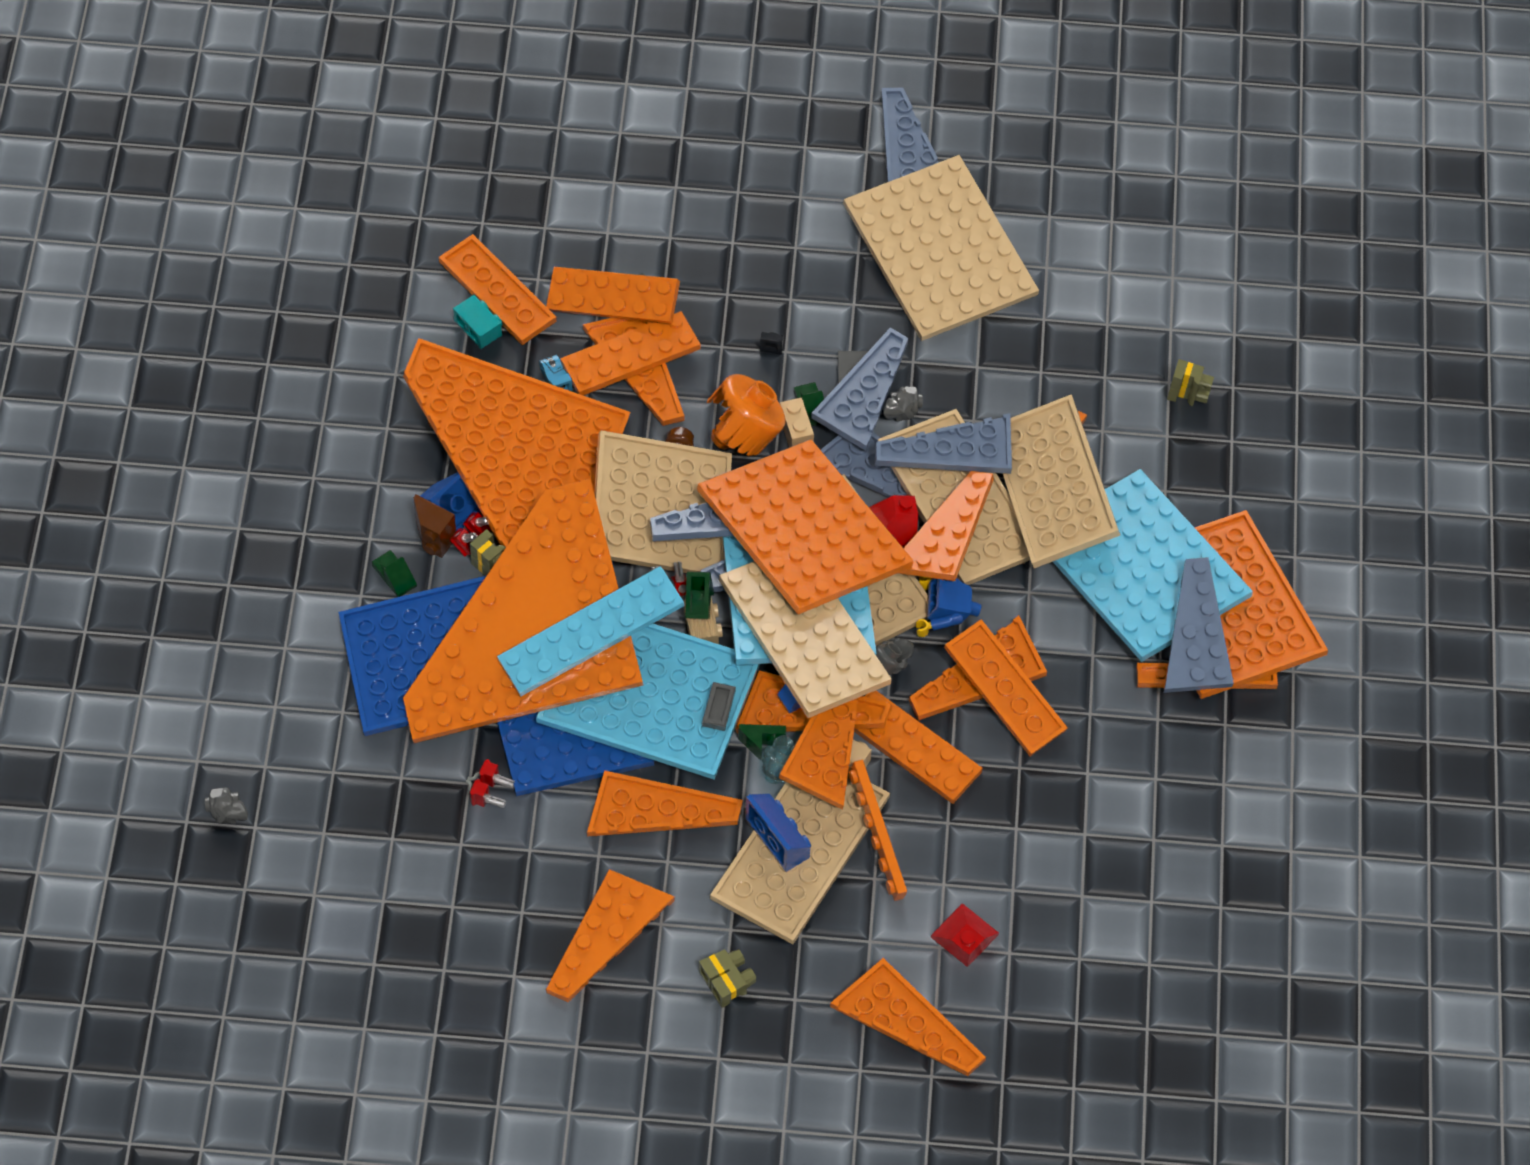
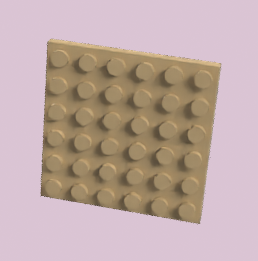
(646, 479)

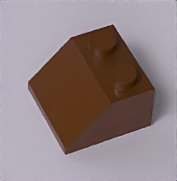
(434, 526)

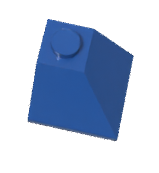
(454, 497)

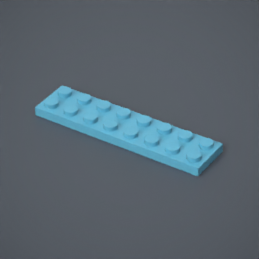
(590, 631)

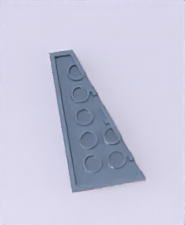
(905, 142)
(859, 398)
(958, 447)
(860, 466)
(691, 523)
(1198, 641)

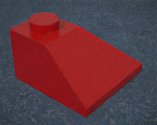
(899, 517)
(964, 935)

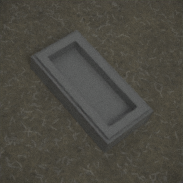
(719, 706)

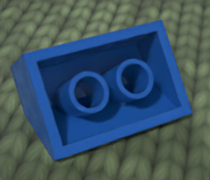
(777, 830)

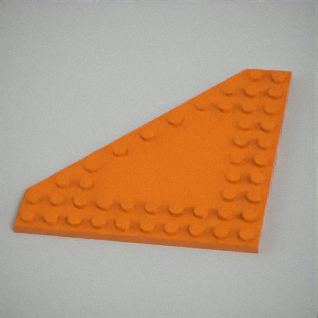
(507, 431)
(542, 577)

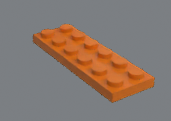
(498, 287)
(613, 295)
(630, 354)
(1005, 687)
(922, 752)

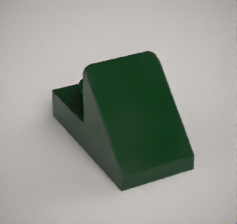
(811, 399)
(395, 573)
(698, 595)
(755, 735)

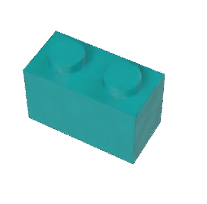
(478, 321)

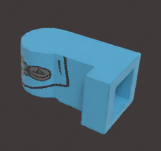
(555, 373)

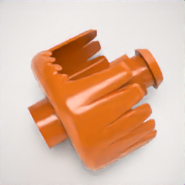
(752, 417)

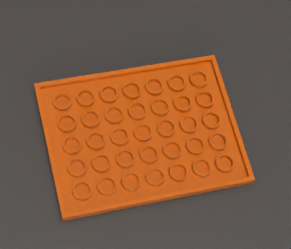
(804, 526)
(1270, 627)

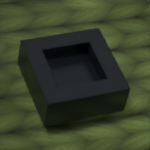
(771, 343)

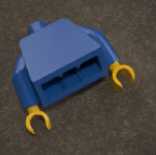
(947, 604)

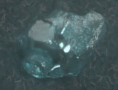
(776, 757)

